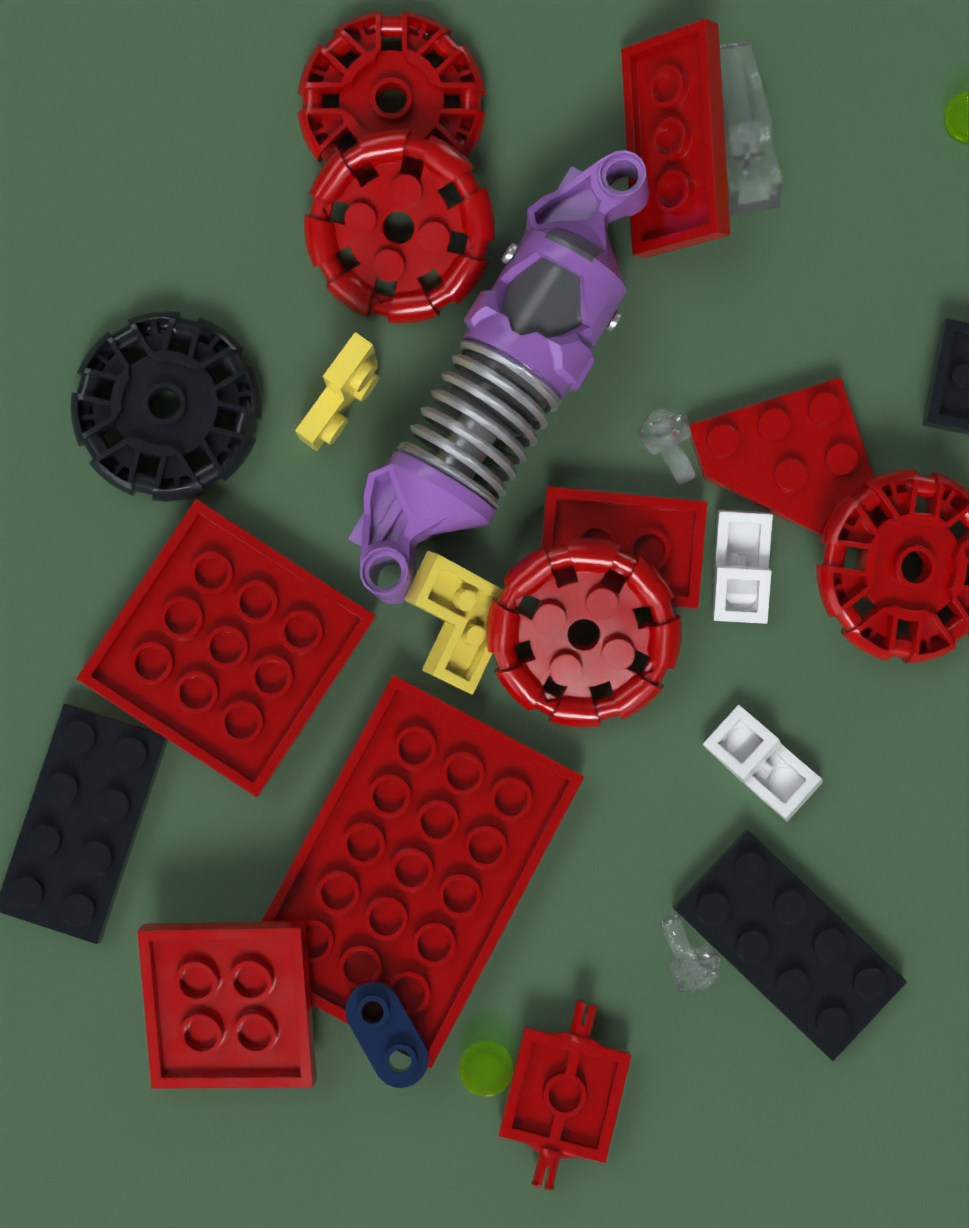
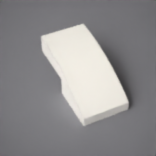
(742, 566)
(762, 763)

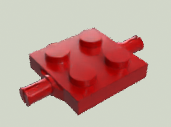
(564, 1094)

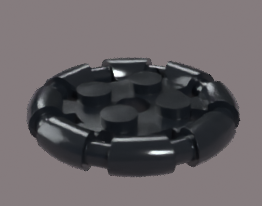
(189, 428)

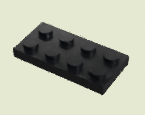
(81, 823)
(789, 945)

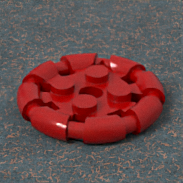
(391, 70)
(366, 230)
(879, 564)
(590, 664)

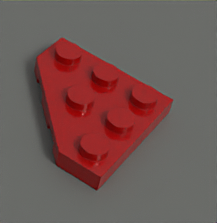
(788, 454)

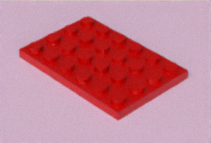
(420, 858)

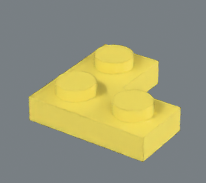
(346, 379)
(463, 603)

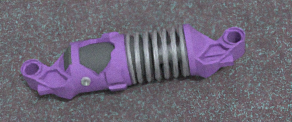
(519, 360)

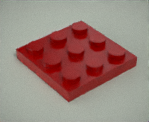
(227, 1004)

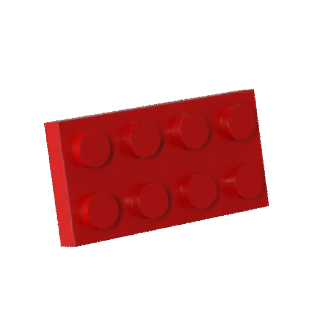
(680, 135)

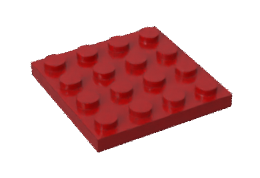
(226, 648)

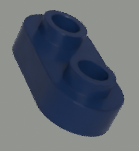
(388, 1034)

